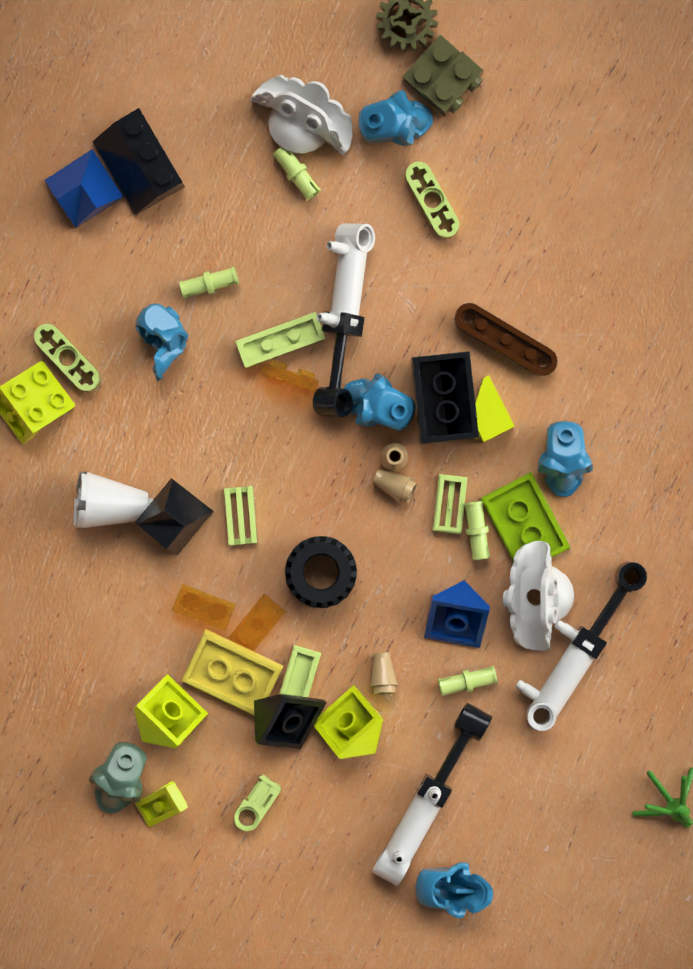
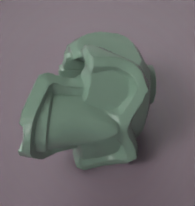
(119, 777)

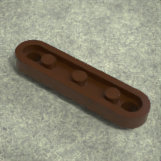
(505, 339)

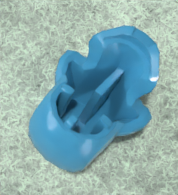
(394, 120)
(164, 332)
(380, 404)
(564, 458)
(453, 890)

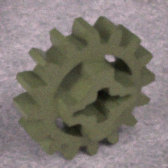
(394, 23)

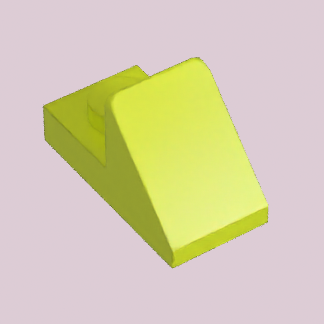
(161, 804)

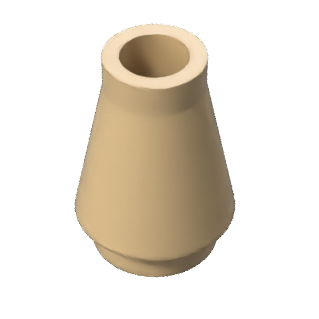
(390, 465)
(395, 485)
(383, 675)

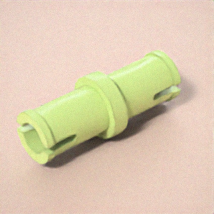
(297, 173)
(209, 282)
(477, 530)
(467, 681)

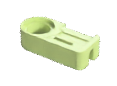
(259, 801)

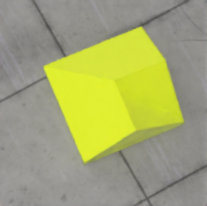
(167, 714)
(350, 725)

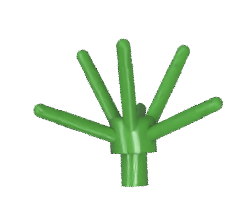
(676, 807)

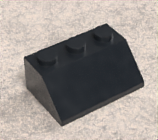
(138, 162)
(444, 397)

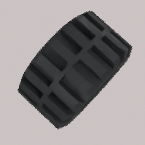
(320, 597)

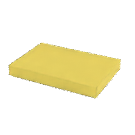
(231, 672)

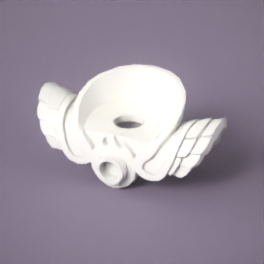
(304, 115)
(531, 571)

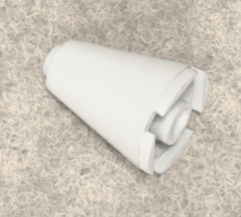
(106, 502)

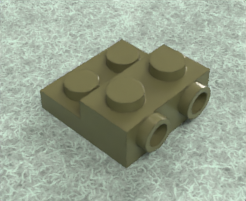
(443, 76)

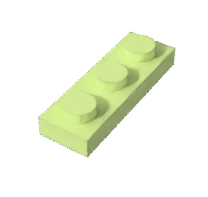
(280, 340)

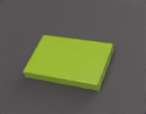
(524, 516)

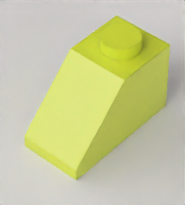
(490, 411)

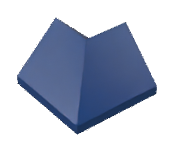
(84, 188)
(457, 616)

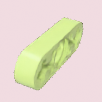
(448, 215)
(58, 337)

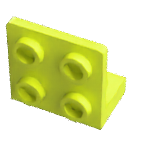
(33, 401)

